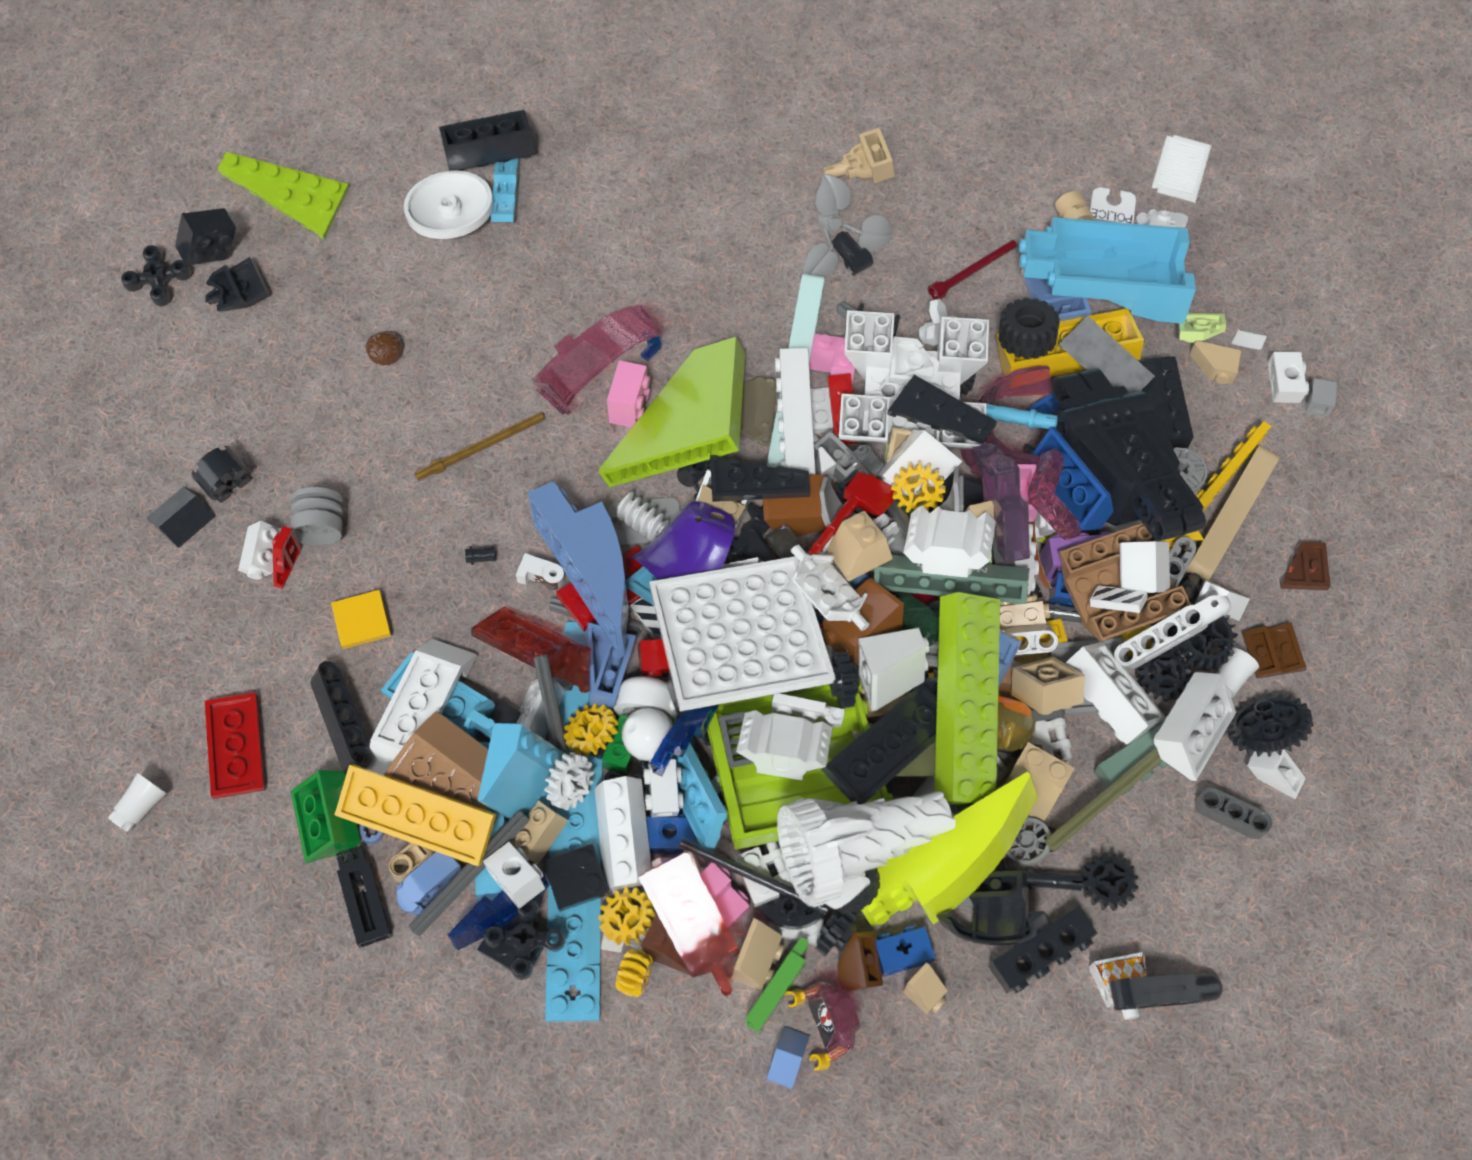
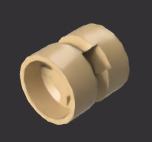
(1073, 206)

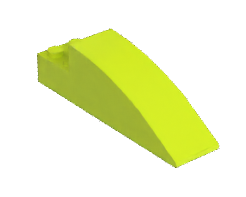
(956, 861)

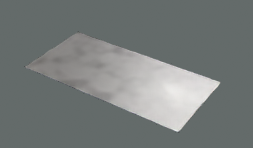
(1097, 349)

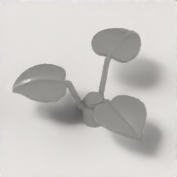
(829, 199)

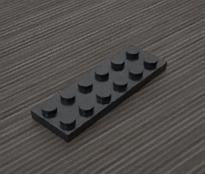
(885, 747)

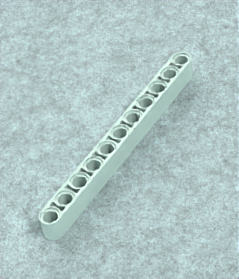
(801, 337)

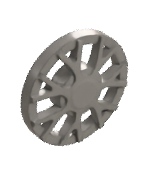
(1030, 843)

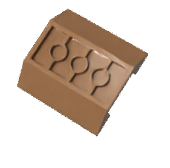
(1099, 565)
(442, 761)

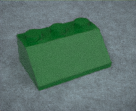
(319, 828)

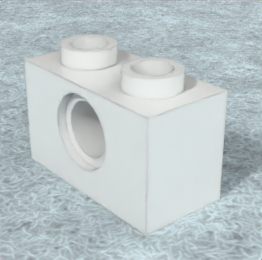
(1286, 365)
(519, 886)

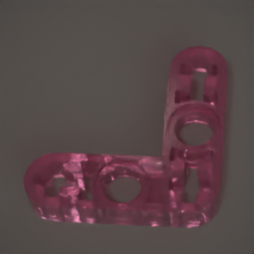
(1044, 500)

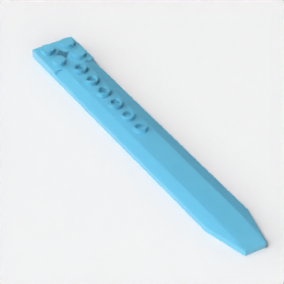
(580, 957)

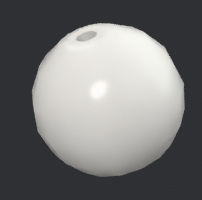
(645, 731)

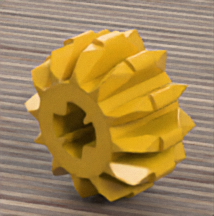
(634, 972)

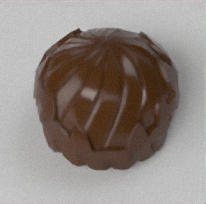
(384, 348)

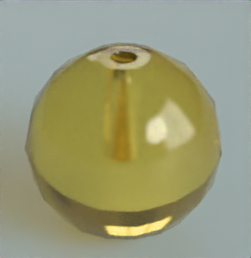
(1015, 725)

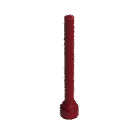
(941, 288)

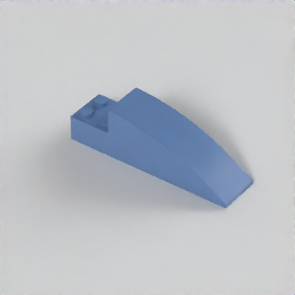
(588, 555)

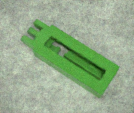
(777, 987)

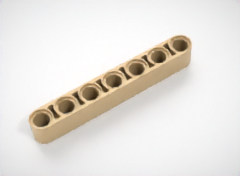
(1233, 513)

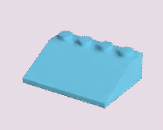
(516, 769)

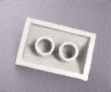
(533, 711)

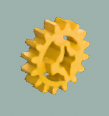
(909, 483)
(590, 729)
(626, 916)

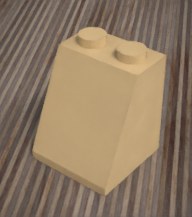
(1048, 777)

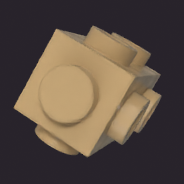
(1027, 614)
(539, 832)

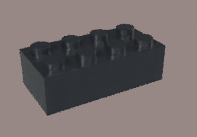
(487, 140)

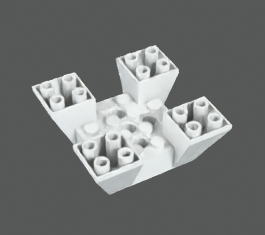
(869, 347)

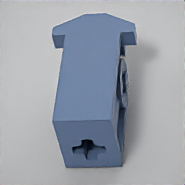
(426, 882)

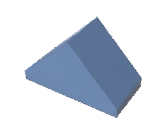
(787, 1057)

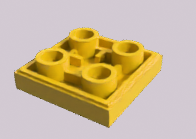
(361, 619)

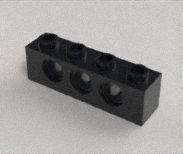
(1073, 923)

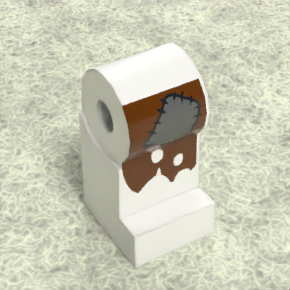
(540, 571)

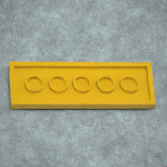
(415, 814)

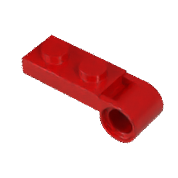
(837, 386)

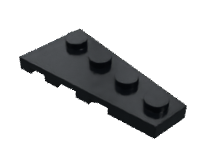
(940, 410)
(744, 481)

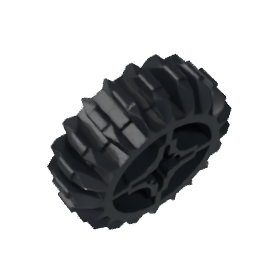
(1216, 633)

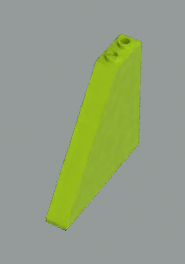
(687, 420)

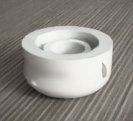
(644, 693)

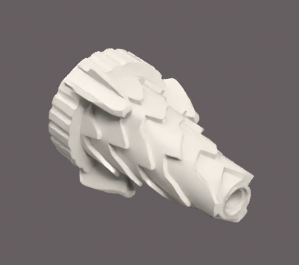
(834, 844)

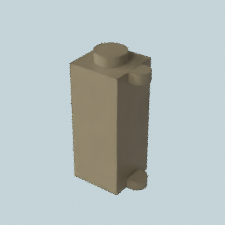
(758, 408)

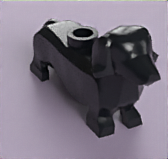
(751, 538)

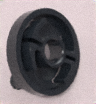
(788, 912)

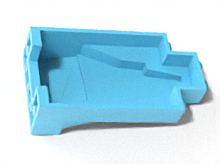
(1113, 262)

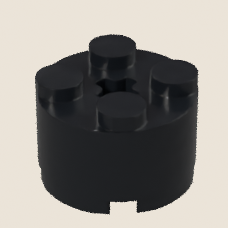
(221, 473)

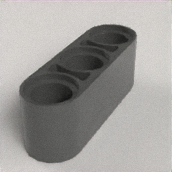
(1245, 812)

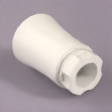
(1238, 670)
(136, 803)

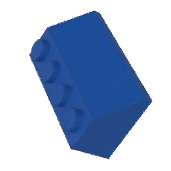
(1078, 485)

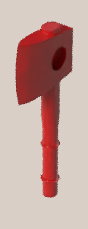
(862, 492)

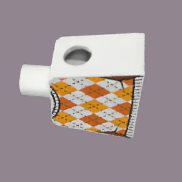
(1118, 968)

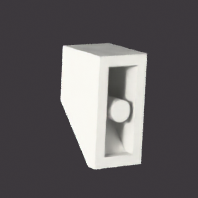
(1238, 601)
(1278, 772)

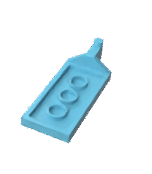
(464, 708)
(700, 799)

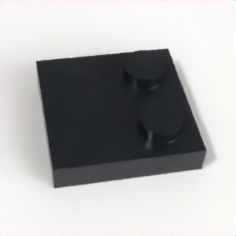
(575, 877)

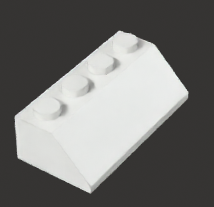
(1115, 693)
(1195, 724)
(622, 832)

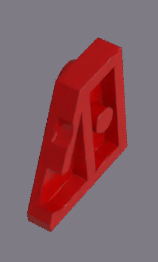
(285, 553)

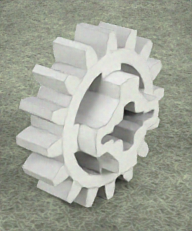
(569, 781)

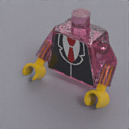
(834, 1019)

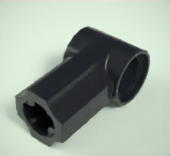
(854, 257)

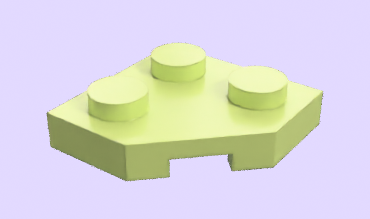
(1201, 326)

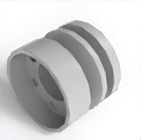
(1191, 468)
(316, 516)

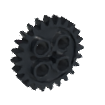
(1270, 725)

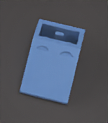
(1066, 306)

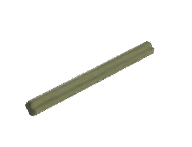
(1103, 800)

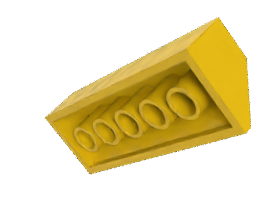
(1117, 324)

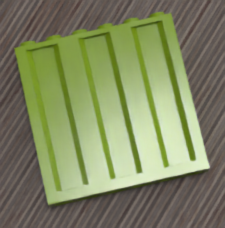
(754, 797)

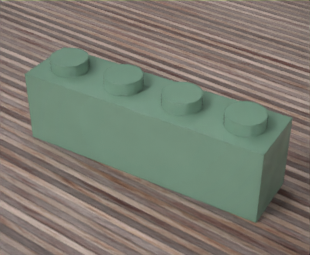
(1122, 761)

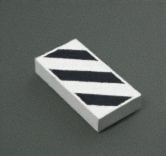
(1118, 599)
(647, 616)

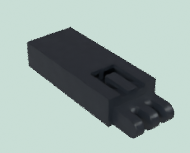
(366, 908)

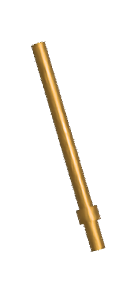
(437, 466)

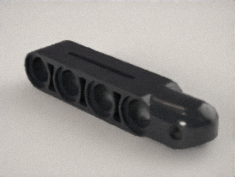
(1165, 990)

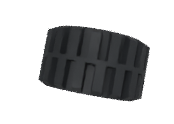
(1029, 328)

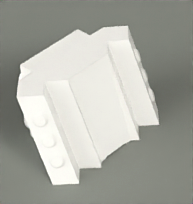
(949, 541)
(784, 744)

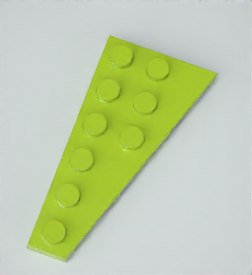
(294, 193)

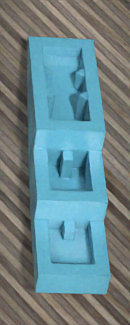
(505, 190)

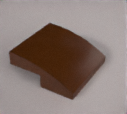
(1275, 650)

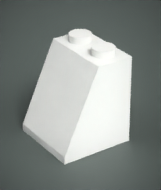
(924, 448)
(891, 665)

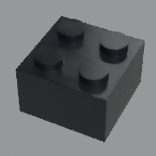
(205, 236)

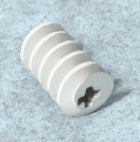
(640, 518)

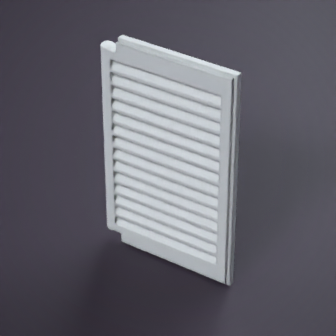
(1181, 167)

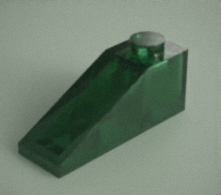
(918, 616)

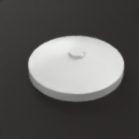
(448, 204)

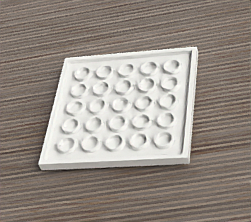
(739, 634)

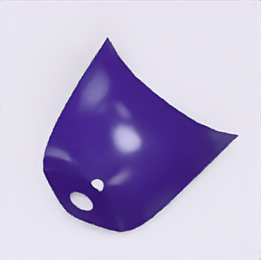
(689, 545)

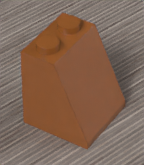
(799, 513)
(879, 609)

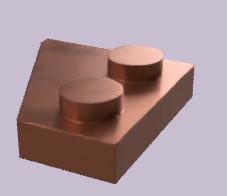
(1308, 568)

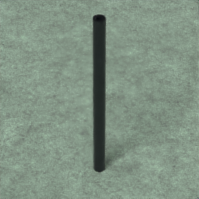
(746, 872)

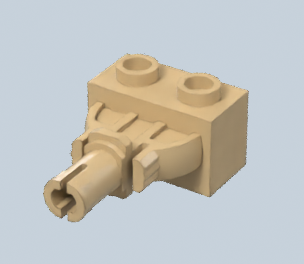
(865, 159)

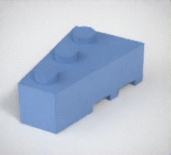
(606, 667)

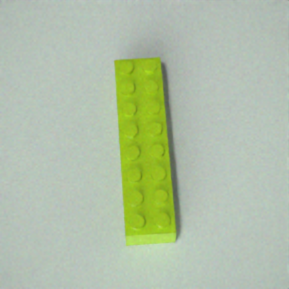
(967, 698)

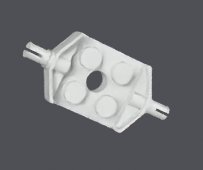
(818, 574)

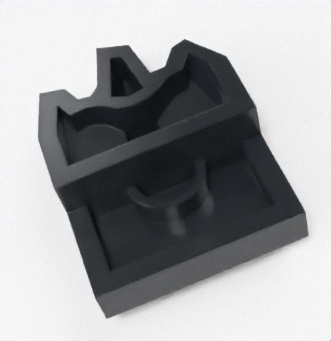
(236, 286)

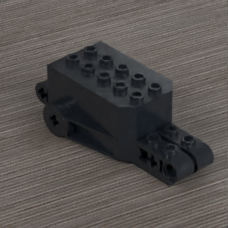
(1127, 453)

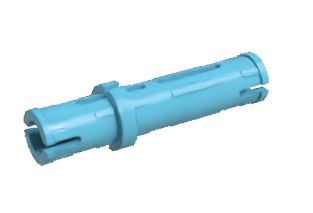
(1023, 417)

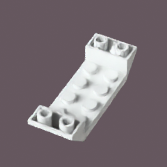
(419, 694)

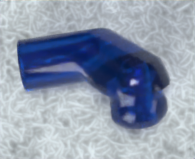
(654, 345)

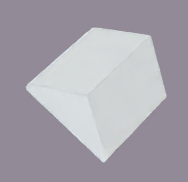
(1145, 566)

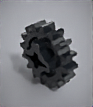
(846, 680)
(1172, 681)
(1121, 878)
(837, 931)

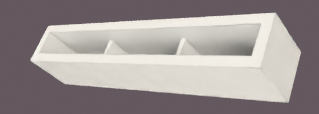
(795, 409)

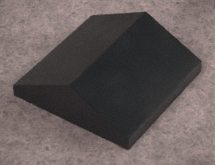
(181, 517)

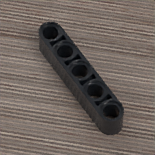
(340, 717)

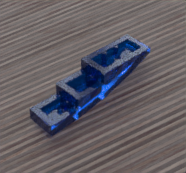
(680, 735)
(483, 916)

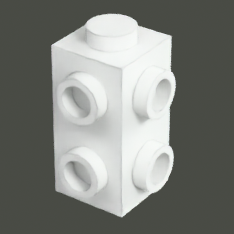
(258, 550)
(663, 790)

